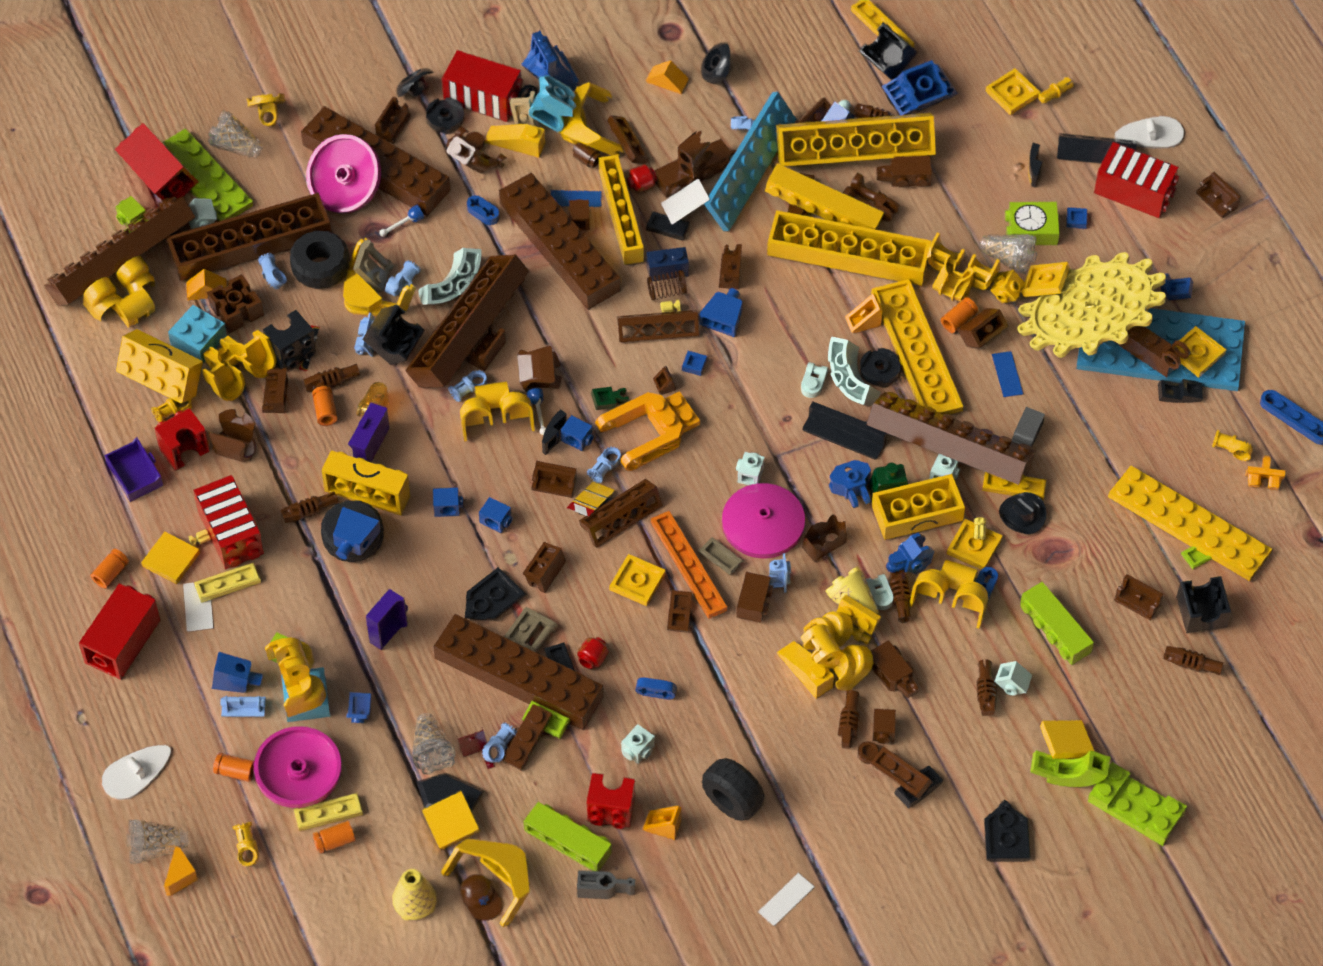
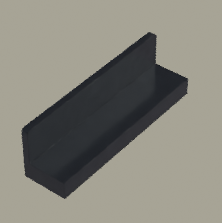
(1087, 148)
(844, 431)

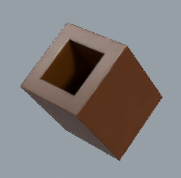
(580, 213)
(884, 725)

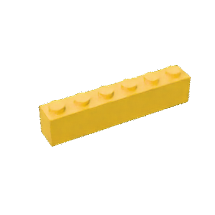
(821, 199)
(621, 210)

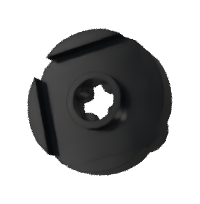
(445, 124)
(880, 377)

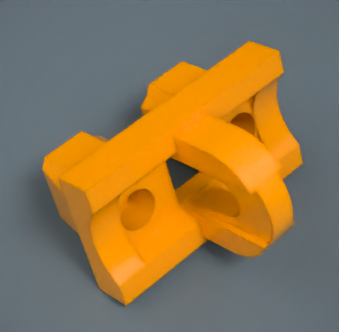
(1273, 475)

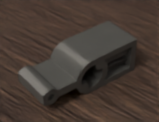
(1028, 427)
(592, 885)

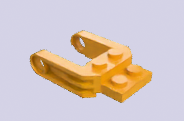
(668, 415)

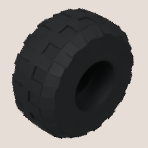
(323, 273)
(329, 523)
(733, 789)

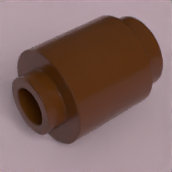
(586, 155)

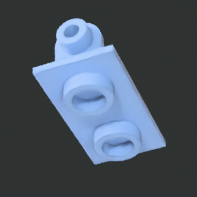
(360, 345)
(780, 573)
(243, 706)

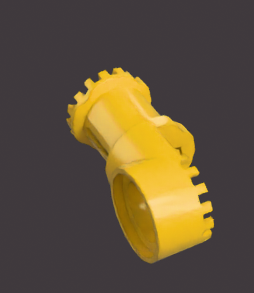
(168, 408)
(1233, 446)
(246, 842)

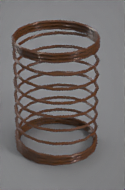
(681, 280)

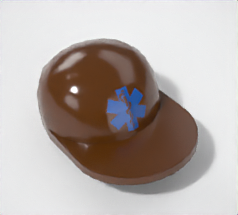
(480, 897)

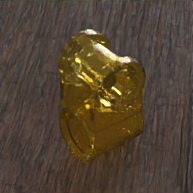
(375, 388)

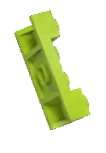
(1136, 804)

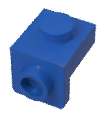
(1177, 288)
(359, 707)

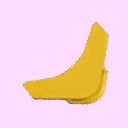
(576, 128)
(362, 299)
(505, 861)

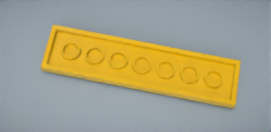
(917, 348)
(1190, 523)

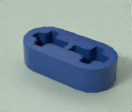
(484, 208)
(992, 581)
(656, 688)

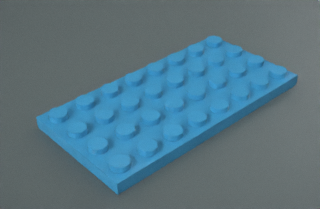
(1172, 327)

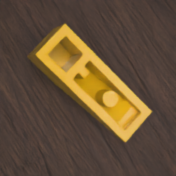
(518, 138)
(814, 676)

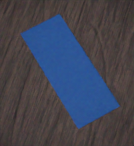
(563, 196)
(1007, 374)

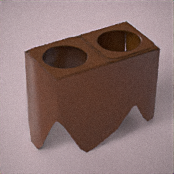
(692, 155)
(823, 529)

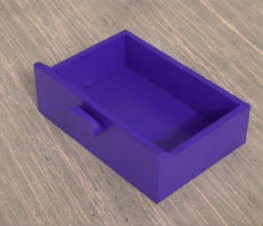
(370, 432)
(134, 470)
(386, 618)

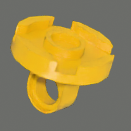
(265, 104)

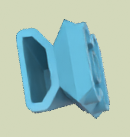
(552, 103)

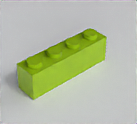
(1056, 623)
(567, 836)

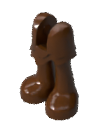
(881, 201)

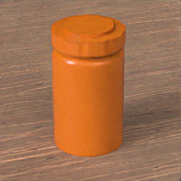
(959, 315)
(324, 405)
(109, 568)
(234, 767)
(333, 837)

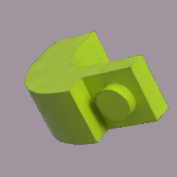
(1071, 772)

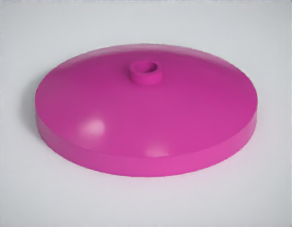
(344, 173)
(763, 520)
(297, 767)

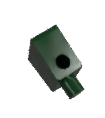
(887, 478)

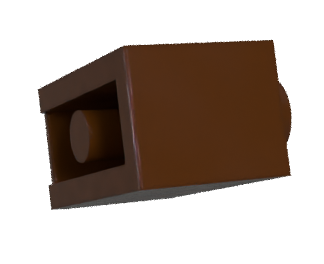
(906, 171)
(893, 669)

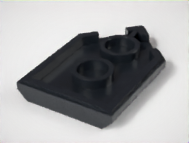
(492, 596)
(445, 785)
(1006, 835)

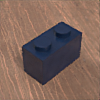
(667, 261)

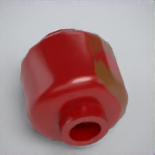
(641, 178)
(592, 653)

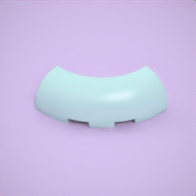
(463, 270)
(845, 373)

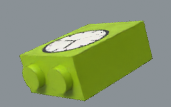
(1034, 219)

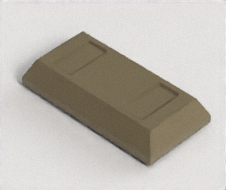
(721, 556)

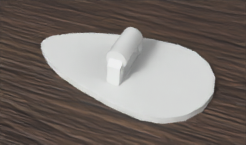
(1153, 132)
(135, 772)

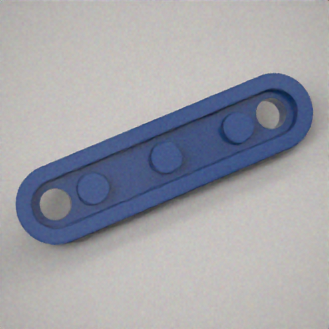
(1292, 415)

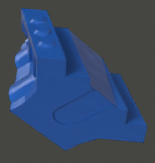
(549, 60)
(919, 88)

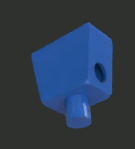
(723, 312)
(354, 533)
(234, 674)

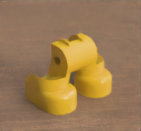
(952, 282)
(138, 303)
(228, 380)
(495, 396)
(955, 577)
(829, 634)
(295, 662)

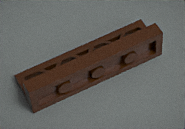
(651, 318)
(621, 508)

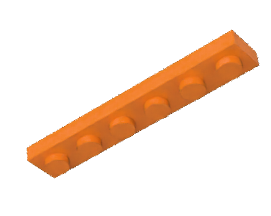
(688, 564)

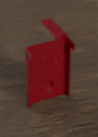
(473, 744)

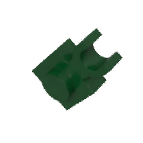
(606, 398)

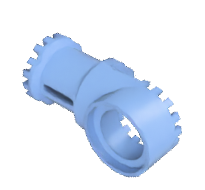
(741, 122)
(271, 272)
(402, 279)
(466, 385)
(603, 465)
(500, 742)

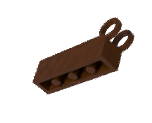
(672, 179)
(1154, 350)

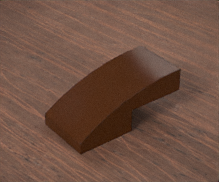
(679, 611)

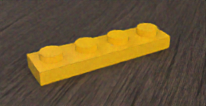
(873, 18)

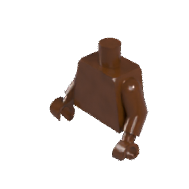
(471, 155)

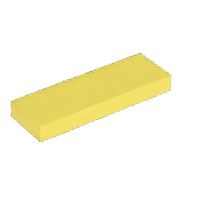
(227, 582)
(328, 812)

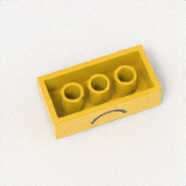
(159, 366)
(366, 482)
(918, 506)

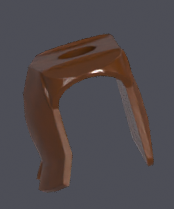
(537, 369)
(236, 438)

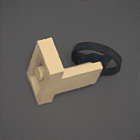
(521, 106)

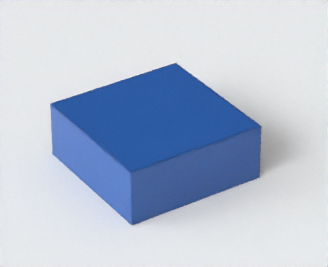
(1076, 218)
(694, 363)

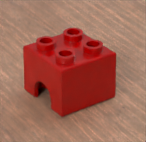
(181, 434)
(608, 805)

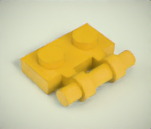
(861, 617)

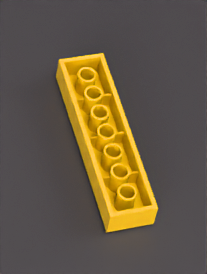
(855, 139)
(848, 247)

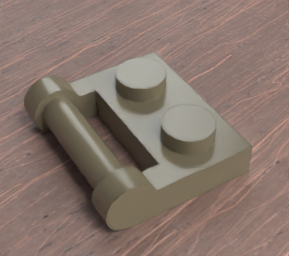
(369, 270)
(526, 626)

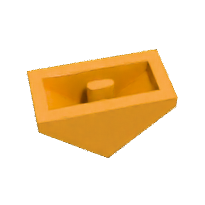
(668, 76)
(202, 283)
(866, 315)
(664, 822)
(179, 874)

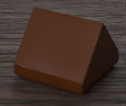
(664, 381)

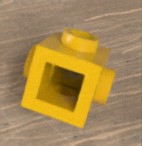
(1007, 286)

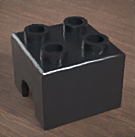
(889, 52)
(392, 335)
(293, 343)
(1204, 606)

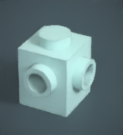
(203, 212)
(944, 466)
(750, 468)
(1013, 678)
(637, 744)

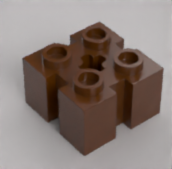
(235, 303)

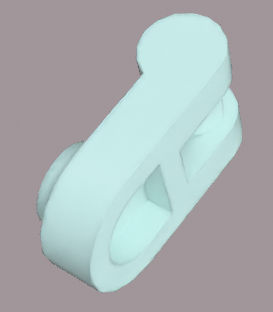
(810, 385)
(882, 596)

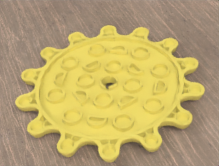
(1094, 306)

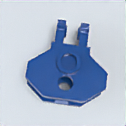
(851, 483)
(911, 555)

